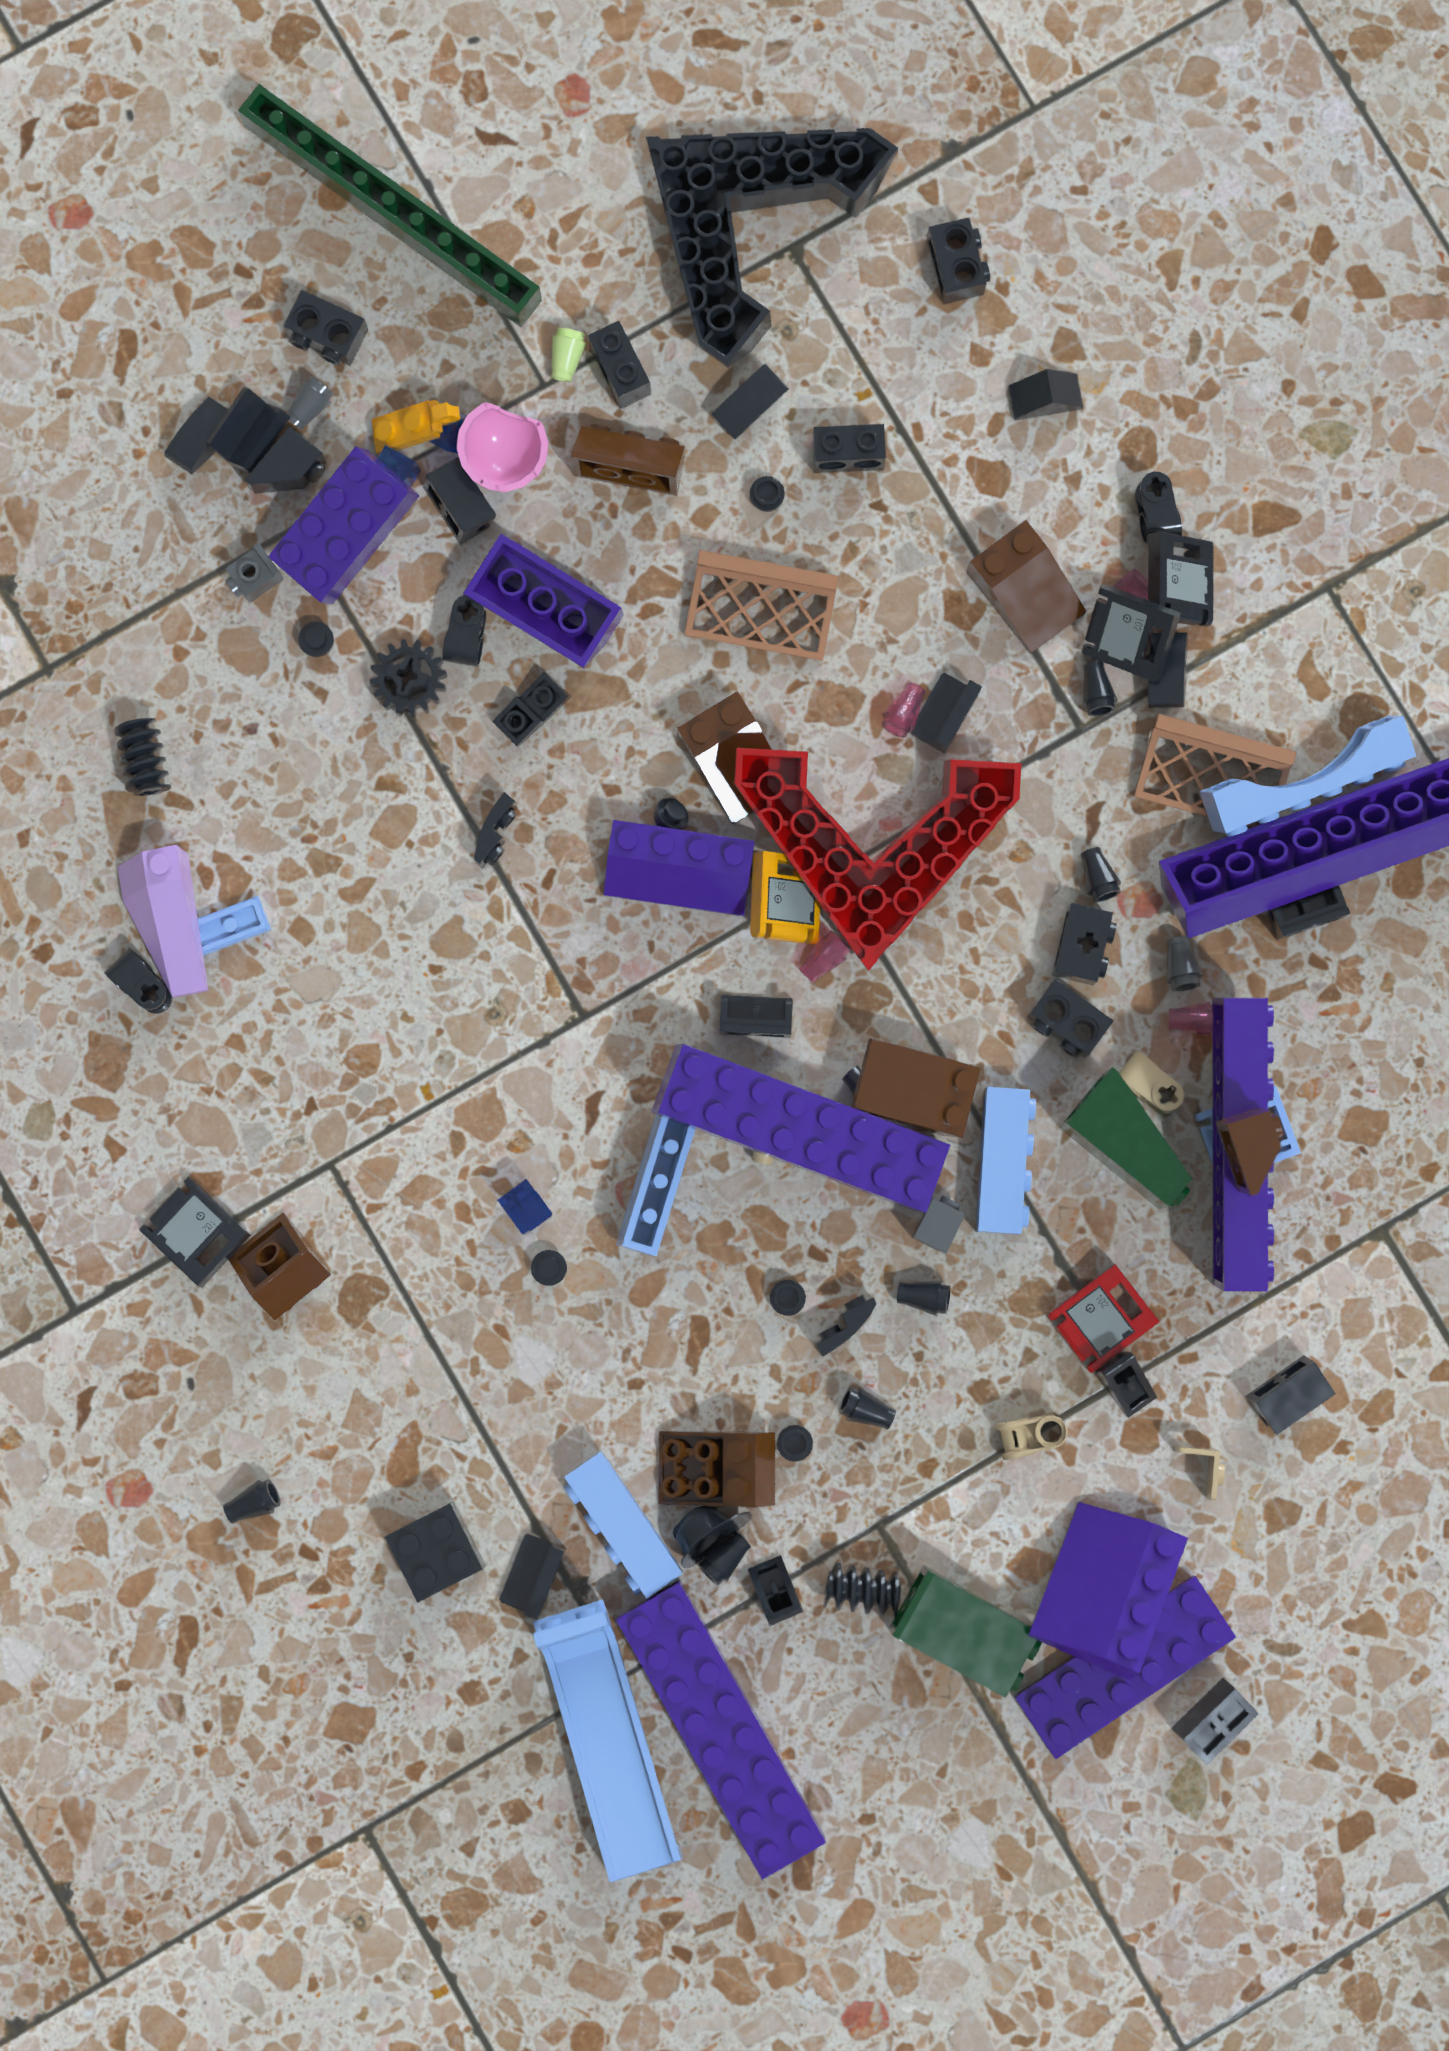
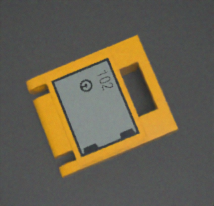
(781, 903)

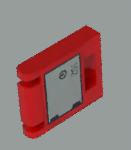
(1098, 1322)

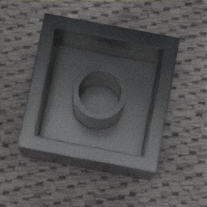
(435, 1551)

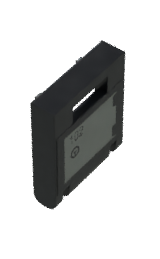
(1181, 581)
(1122, 632)
(188, 1226)

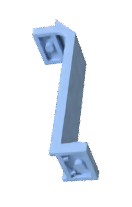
(607, 1740)

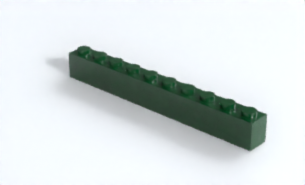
(390, 205)

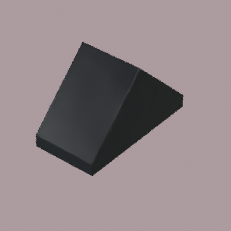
(1045, 394)
(1126, 1383)
(775, 1590)

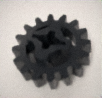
(412, 663)

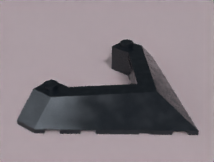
(712, 177)

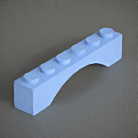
(1372, 748)

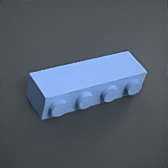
(1003, 1161)
(655, 1186)
(623, 1524)

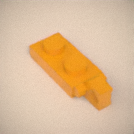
(412, 425)

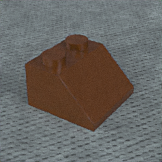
(1251, 1146)
(278, 1266)

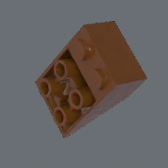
(717, 1468)

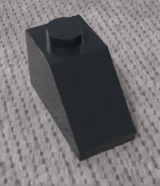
(287, 465)

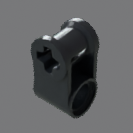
(1157, 512)
(464, 638)
(136, 979)

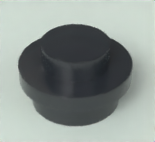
(767, 494)
(316, 639)
(670, 814)
(548, 1267)
(787, 1297)
(794, 1443)

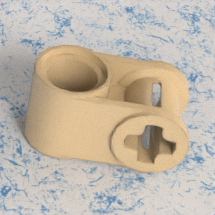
(1146, 1079)
(1029, 1435)

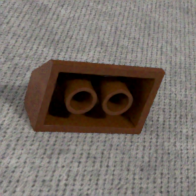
(628, 459)

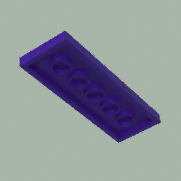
(1083, 1698)

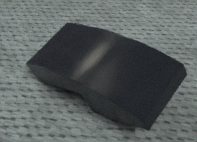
(750, 401)
(189, 444)
(1171, 688)
(532, 709)
(490, 842)
(856, 1315)

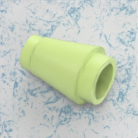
(566, 353)

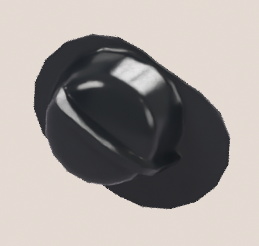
(704, 1530)

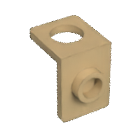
(1215, 1471)

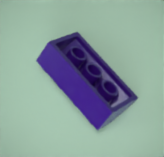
(544, 601)
(678, 868)

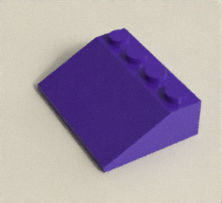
(1108, 1589)

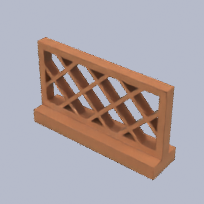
(769, 575)
(1213, 741)

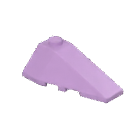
(163, 907)

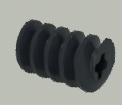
(140, 757)
(863, 1589)

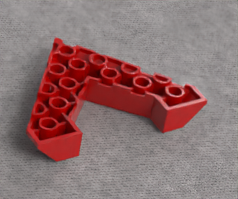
(880, 896)

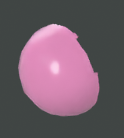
(501, 448)

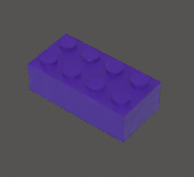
(343, 525)

